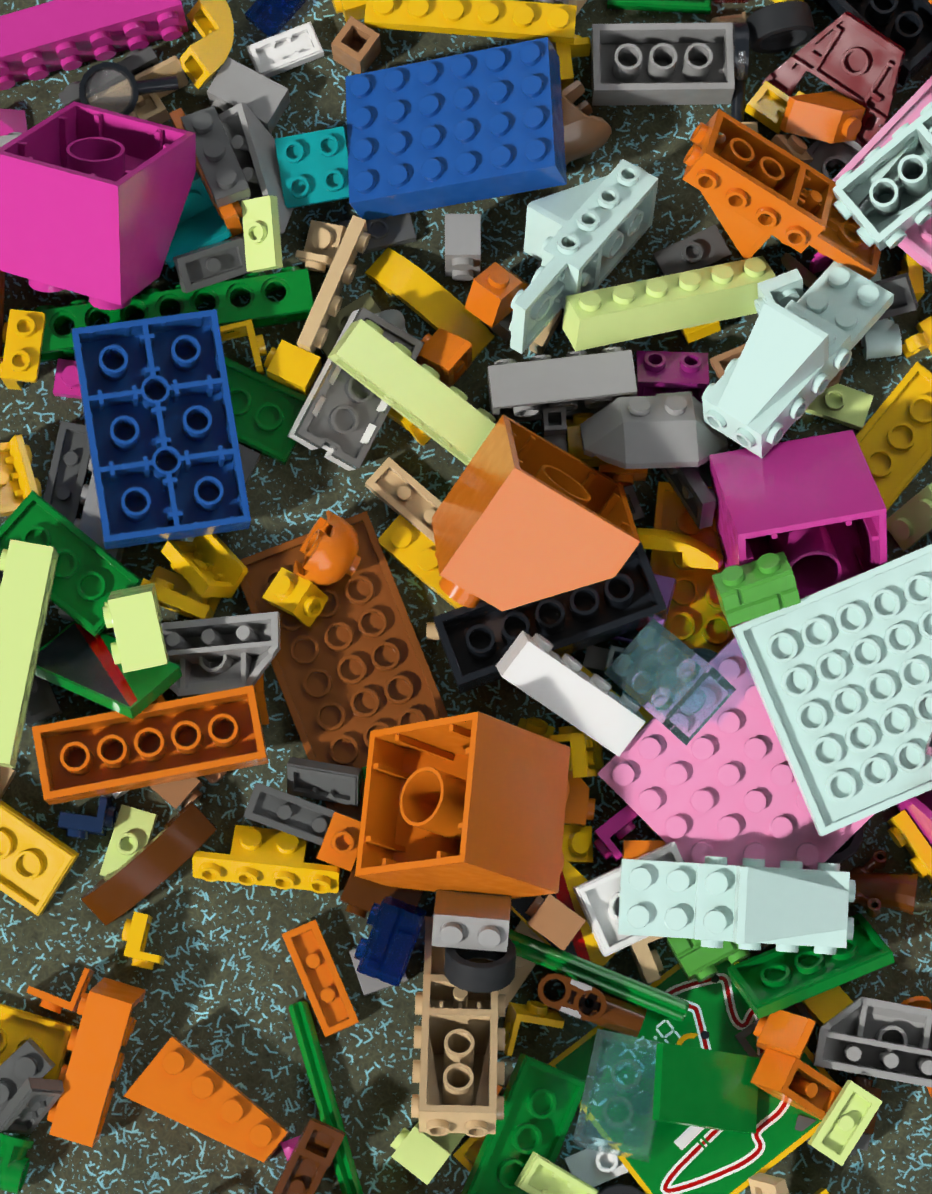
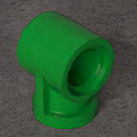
(13, 1161)

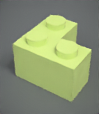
(137, 628)
(422, 1152)

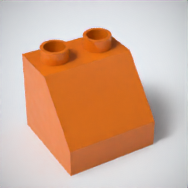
(529, 523)
(464, 807)

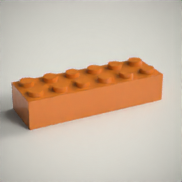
(156, 747)

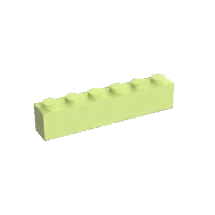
(664, 303)
(412, 389)
(23, 612)

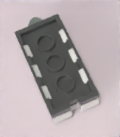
(342, 411)

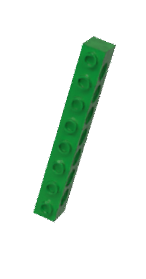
(153, 302)

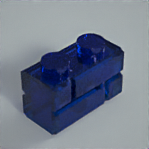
(390, 940)

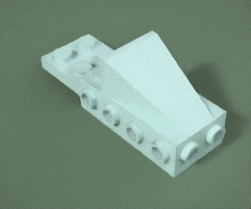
(891, 186)
(580, 242)
(792, 358)
(738, 903)

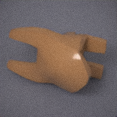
(581, 132)

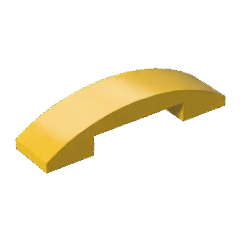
(428, 299)
(695, 553)

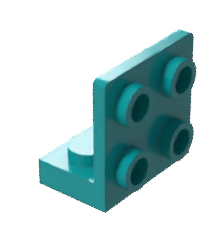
(313, 167)
(198, 223)

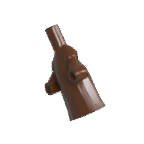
(883, 889)

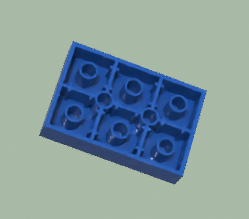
(455, 129)
(160, 429)

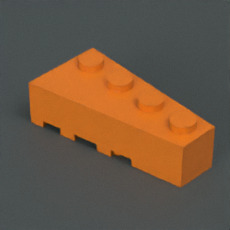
(94, 1061)
(201, 1098)

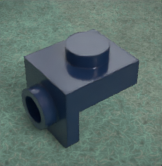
(81, 826)

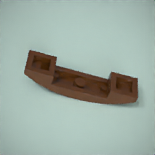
(150, 865)
(309, 1159)

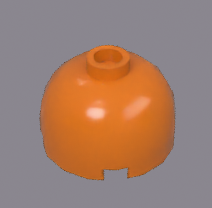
(329, 551)

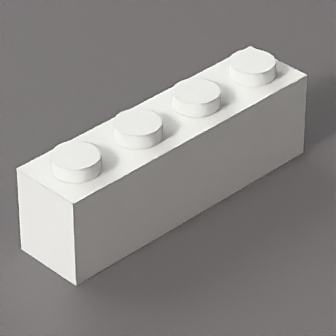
(570, 692)

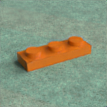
(320, 978)

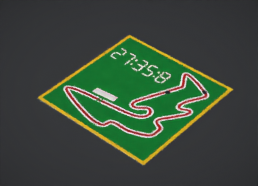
(694, 1157)

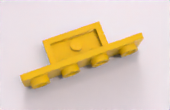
(266, 859)

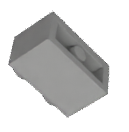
(241, 84)
(462, 246)
(471, 921)

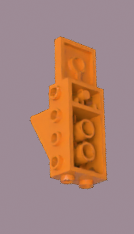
(762, 194)

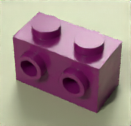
(671, 373)

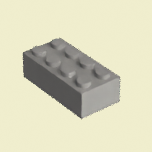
(662, 64)
(575, 382)

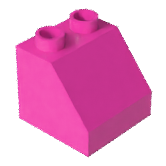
(93, 202)
(805, 500)

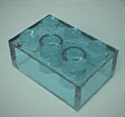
(670, 681)
(619, 1097)

